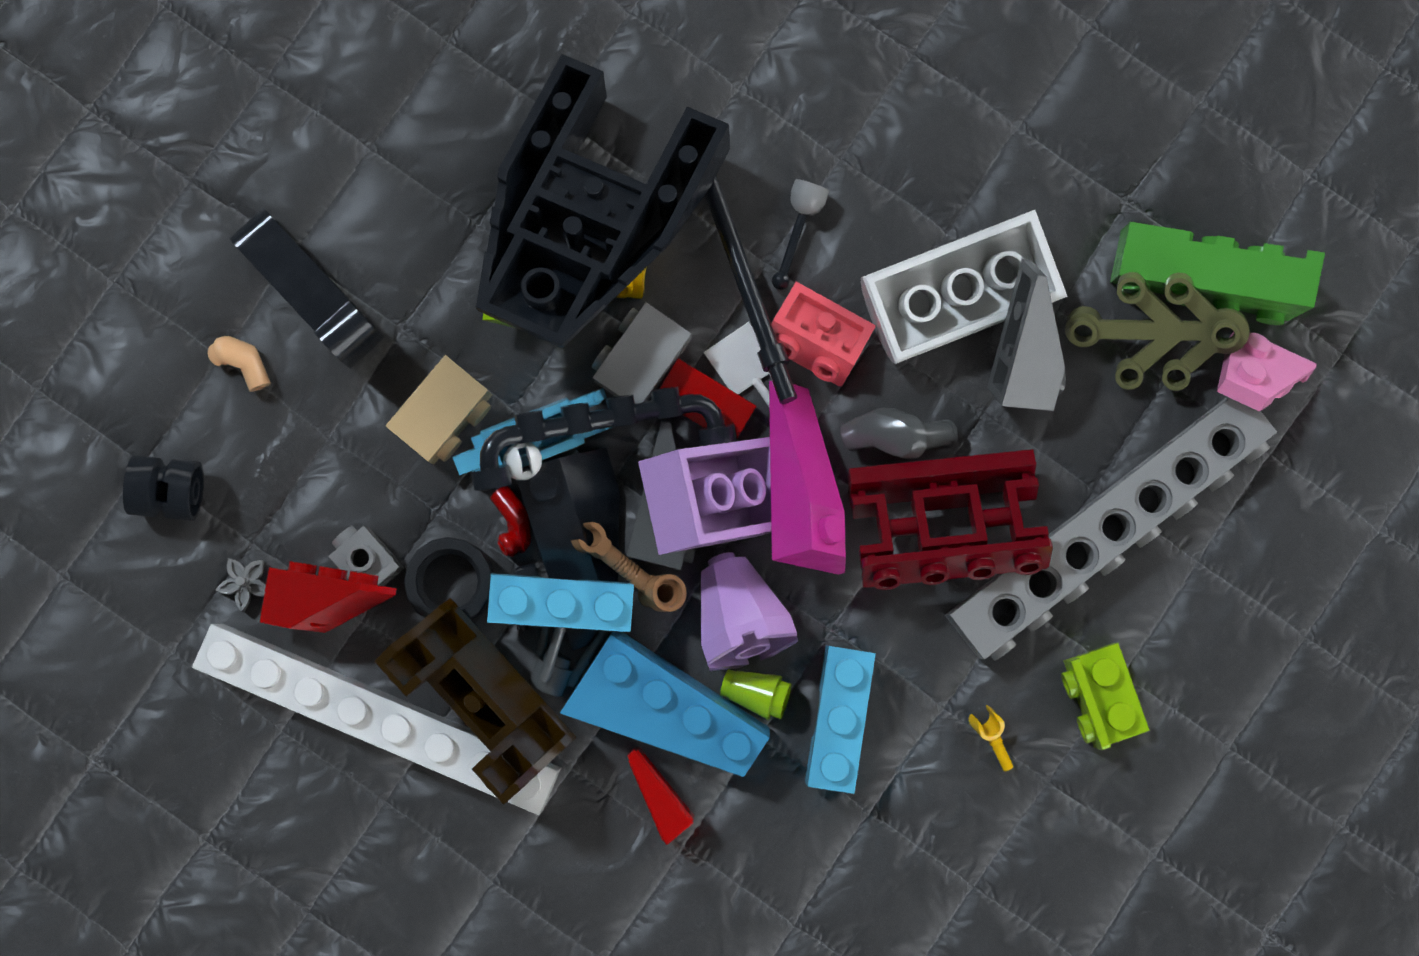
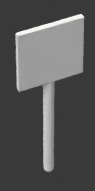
(738, 362)

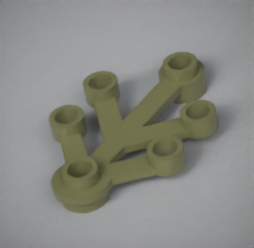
(1163, 330)

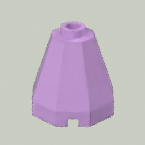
(740, 615)

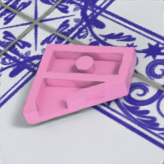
(1261, 372)

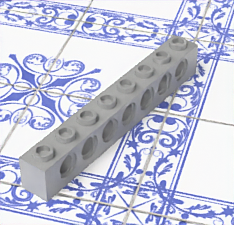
(1247, 436)

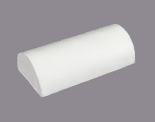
(955, 287)

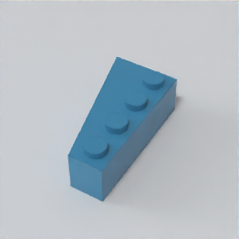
(662, 706)

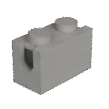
(641, 355)

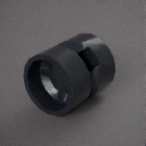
(147, 485)

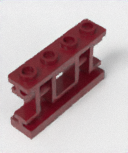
(941, 486)

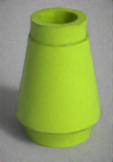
(757, 692)

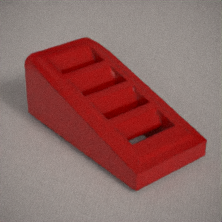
(665, 805)

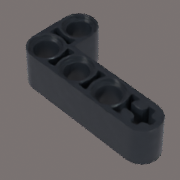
(307, 288)

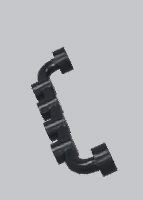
(579, 419)

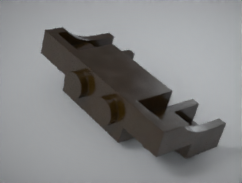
(483, 692)

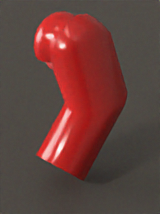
(518, 522)

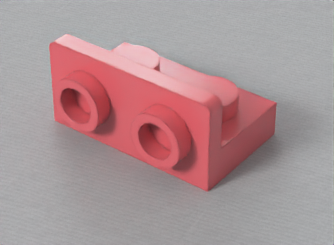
(820, 334)

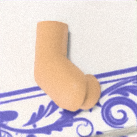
(241, 355)

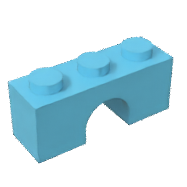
(560, 602)
(840, 719)

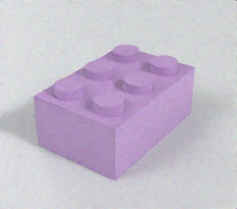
(709, 494)

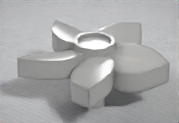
(244, 582)

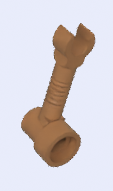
(670, 587)

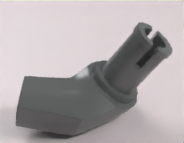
(897, 433)

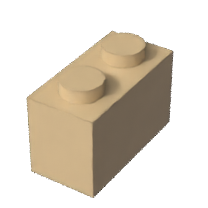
(440, 411)

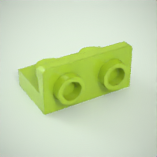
(1104, 696)

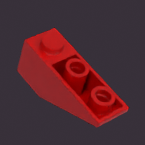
(321, 601)

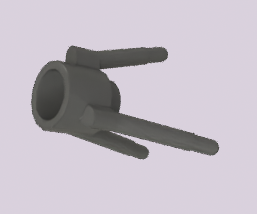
(552, 669)

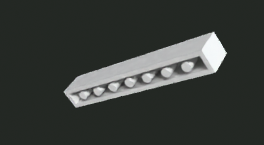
(356, 709)

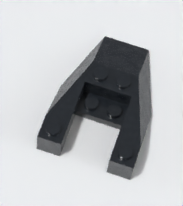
(578, 231)

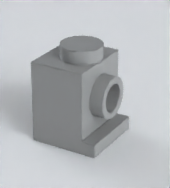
(381, 559)

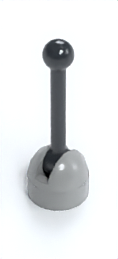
(807, 201)

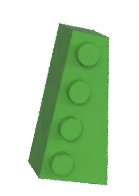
(1228, 277)

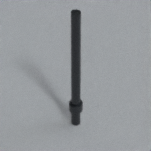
(771, 354)

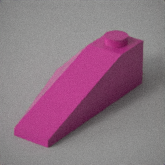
(804, 492)

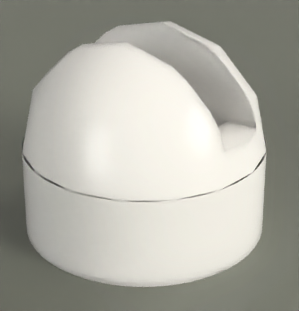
(514, 461)

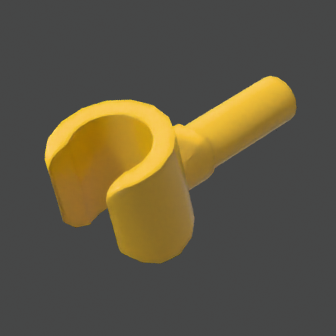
(991, 732)

